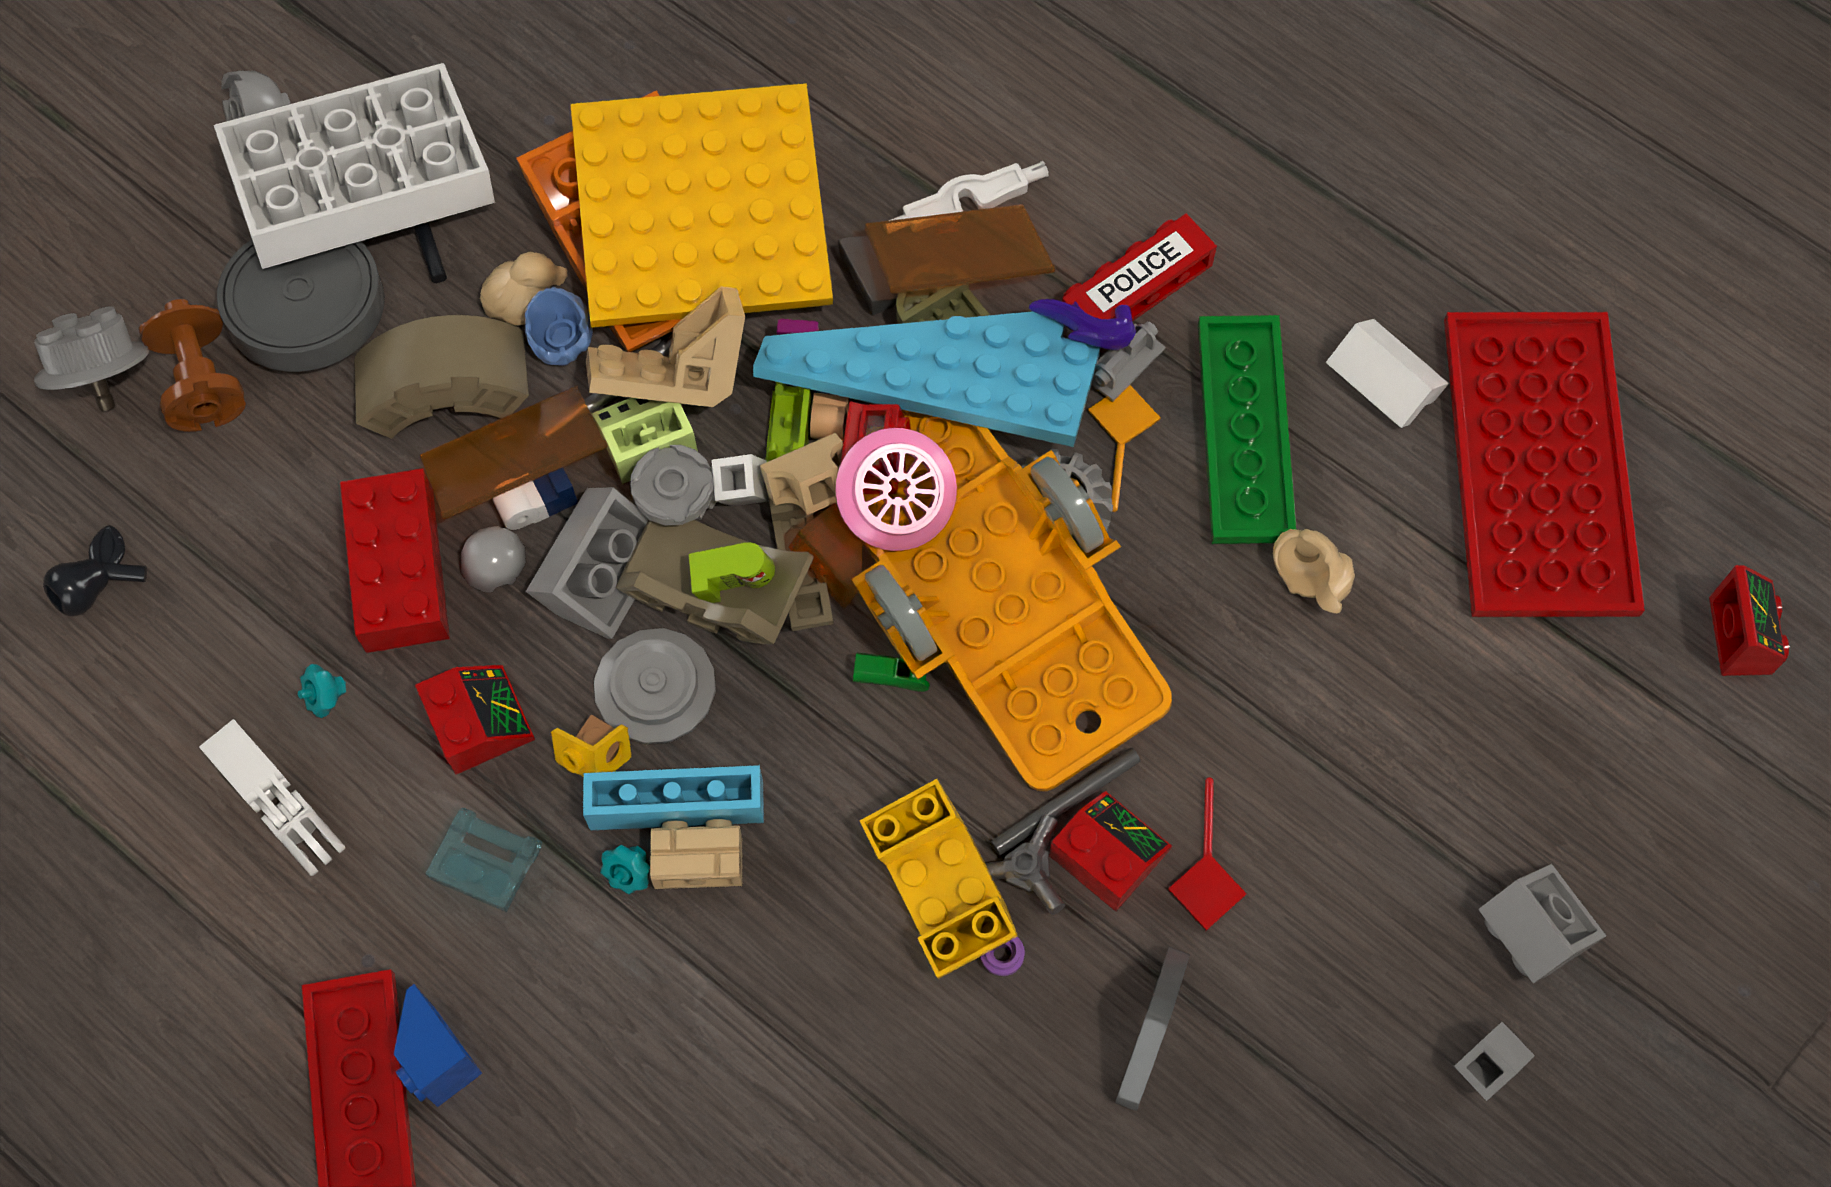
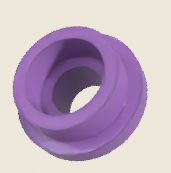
(1008, 967)

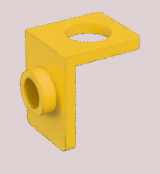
(584, 758)

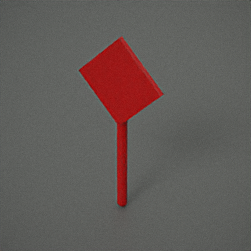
(1206, 887)

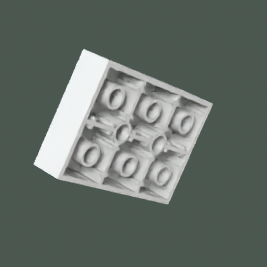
(354, 165)

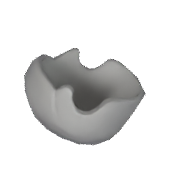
(492, 558)

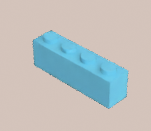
(666, 795)

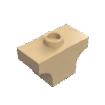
(805, 475)

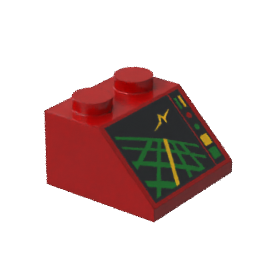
(1748, 624)
(474, 714)
(1108, 849)

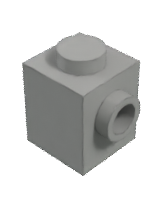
(1494, 1061)

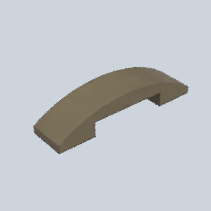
(812, 601)

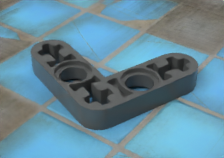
(1153, 1028)

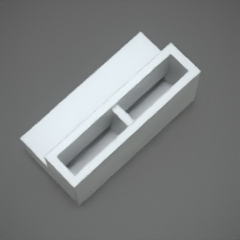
(1386, 372)

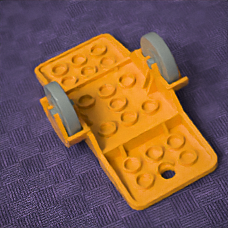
(1016, 607)

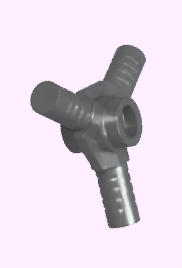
(1029, 866)

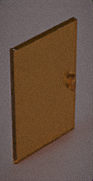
(958, 248)
(512, 452)

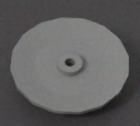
(655, 685)

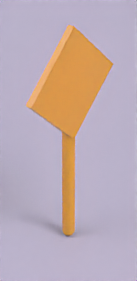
(1123, 421)

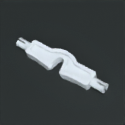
(984, 190)

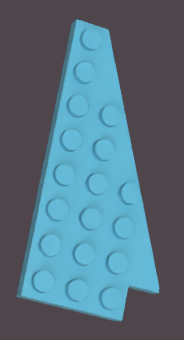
(977, 371)

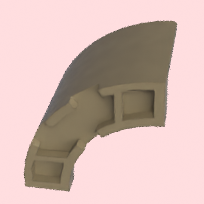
(437, 365)
(661, 577)

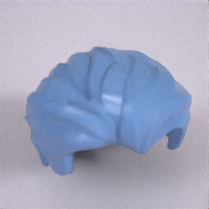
(557, 326)

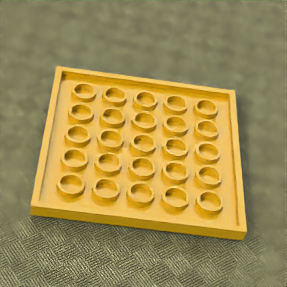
(699, 200)

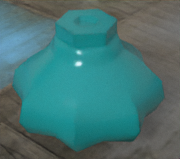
(320, 690)
(626, 868)

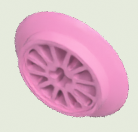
(851, 485)

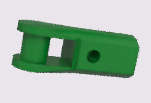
(884, 670)

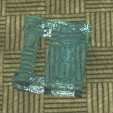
(479, 872)

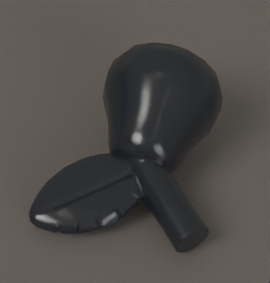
(76, 585)

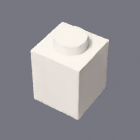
(739, 480)

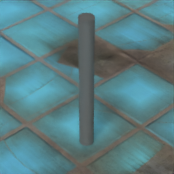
(1066, 800)

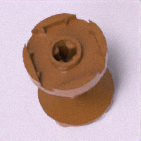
(198, 390)

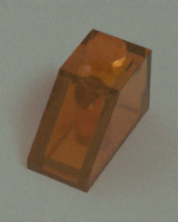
(835, 553)

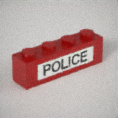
(1146, 271)

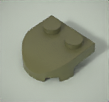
(938, 304)

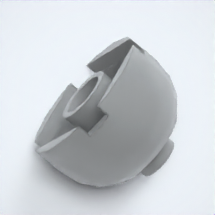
(250, 94)

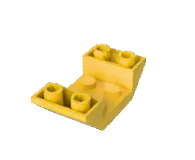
(940, 877)

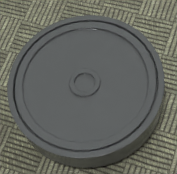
(303, 309)

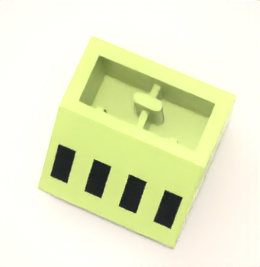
(641, 426)

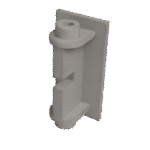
(1121, 367)

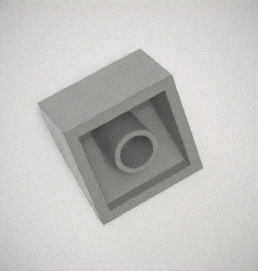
(1541, 923)

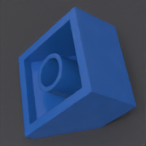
(430, 1053)

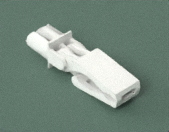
(259, 784)

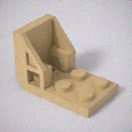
(699, 360)

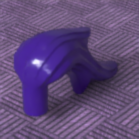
(1101, 333)

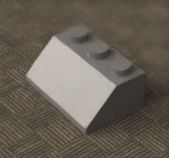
(589, 560)

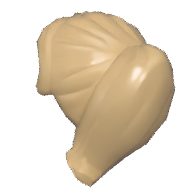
(515, 283)
(1314, 567)

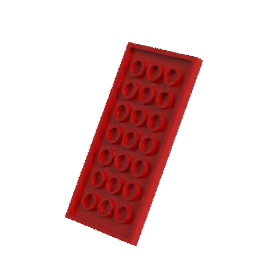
(1542, 465)

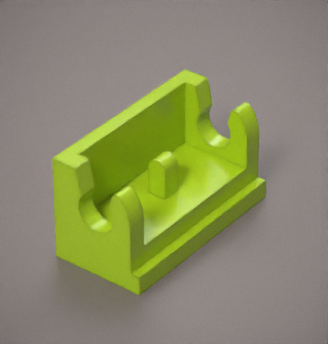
(788, 420)

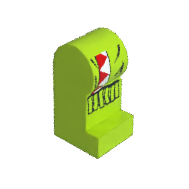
(728, 569)

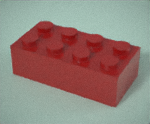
(394, 561)

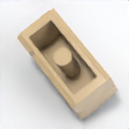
(696, 855)

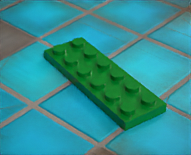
(1246, 428)

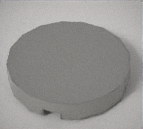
(672, 485)

